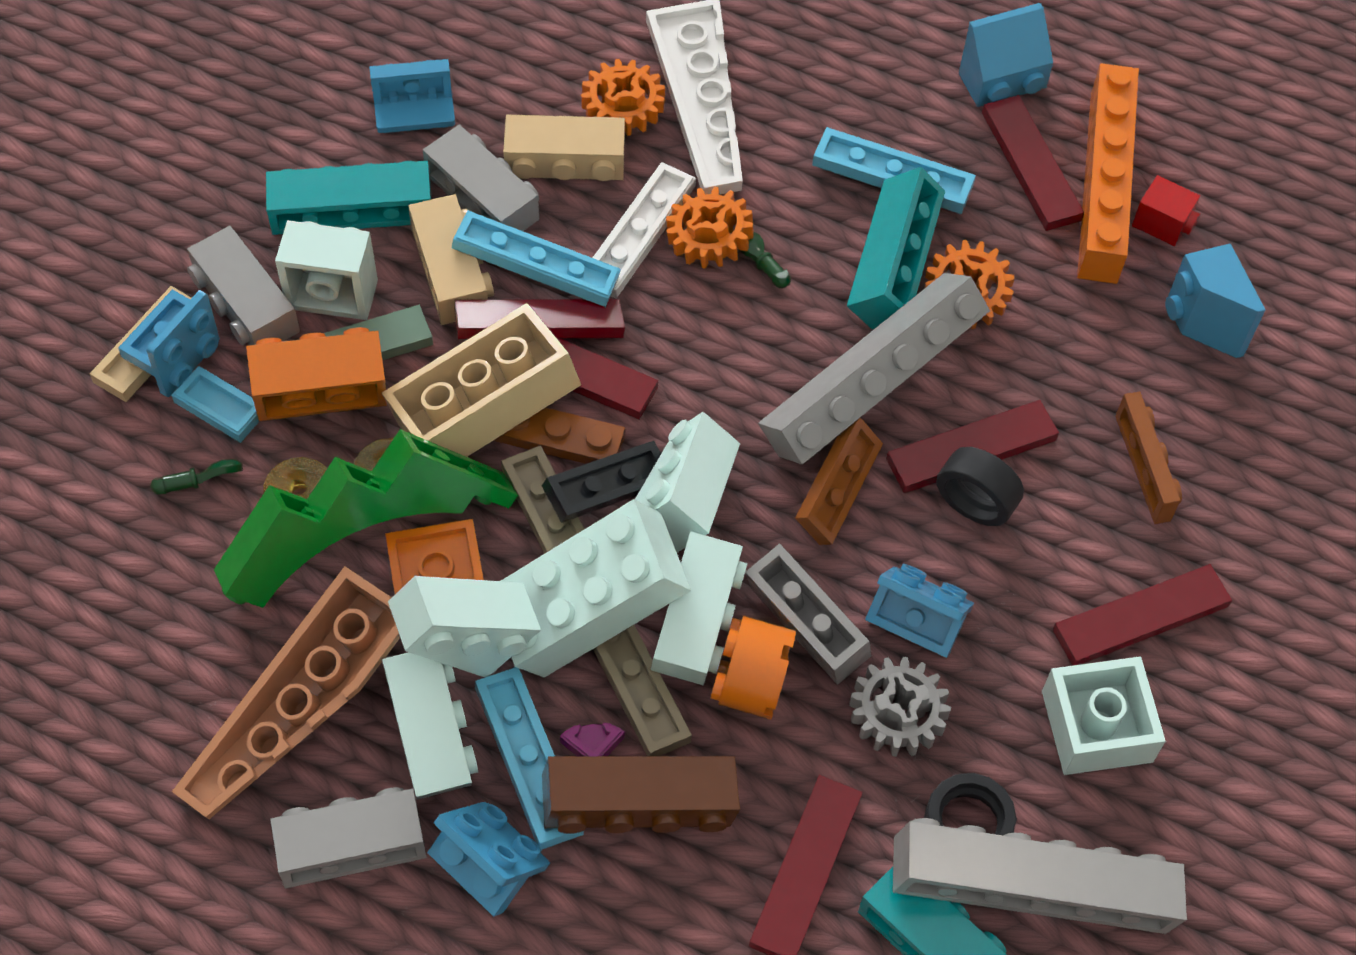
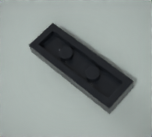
(600, 482)

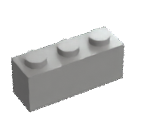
(480, 180)
(241, 289)
(809, 611)
(347, 837)

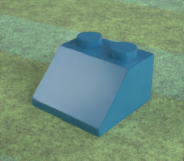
(1007, 55)
(1215, 300)

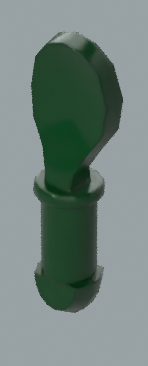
(766, 263)
(192, 479)

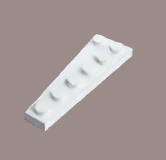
(696, 74)

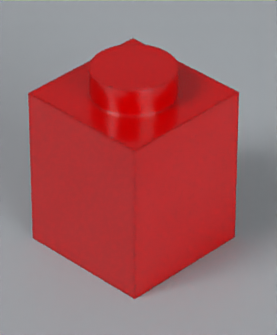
(1167, 211)

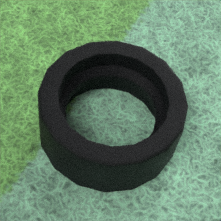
(980, 486)
(975, 787)

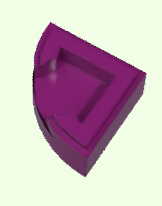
(592, 739)

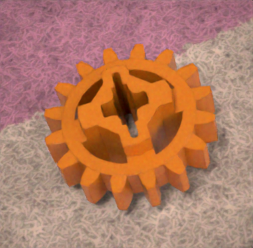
(624, 94)
(710, 227)
(984, 271)

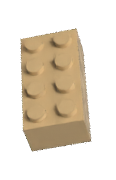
(485, 384)

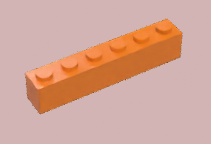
(1108, 174)

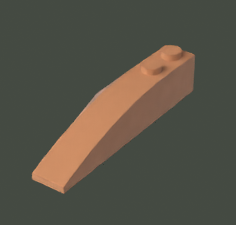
(299, 690)

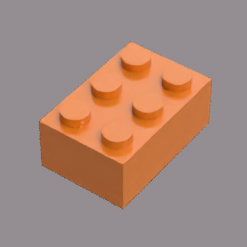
(316, 374)

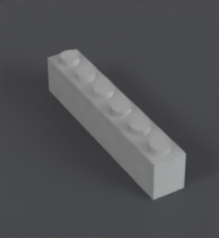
(874, 367)
(1038, 876)

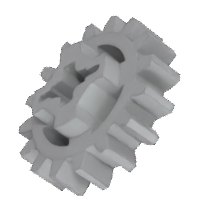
(911, 692)

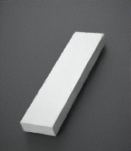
(644, 222)

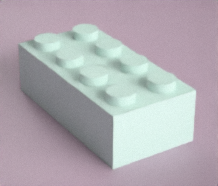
(598, 585)

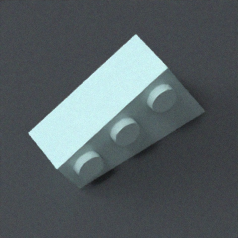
(690, 477)
(694, 620)
(464, 621)
(429, 724)

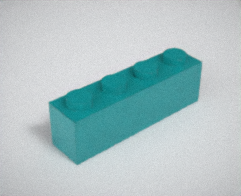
(347, 195)
(896, 246)
(924, 924)

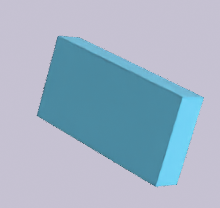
(217, 403)

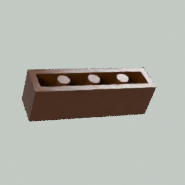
(640, 793)

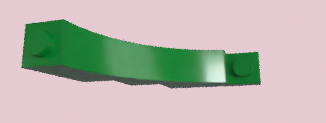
(406, 481)

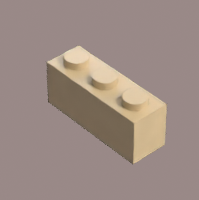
(565, 147)
(448, 271)

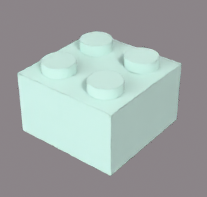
(327, 269)
(1102, 715)

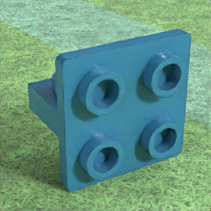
(412, 96)
(173, 339)
(919, 609)
(486, 854)

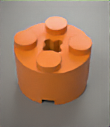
(755, 668)

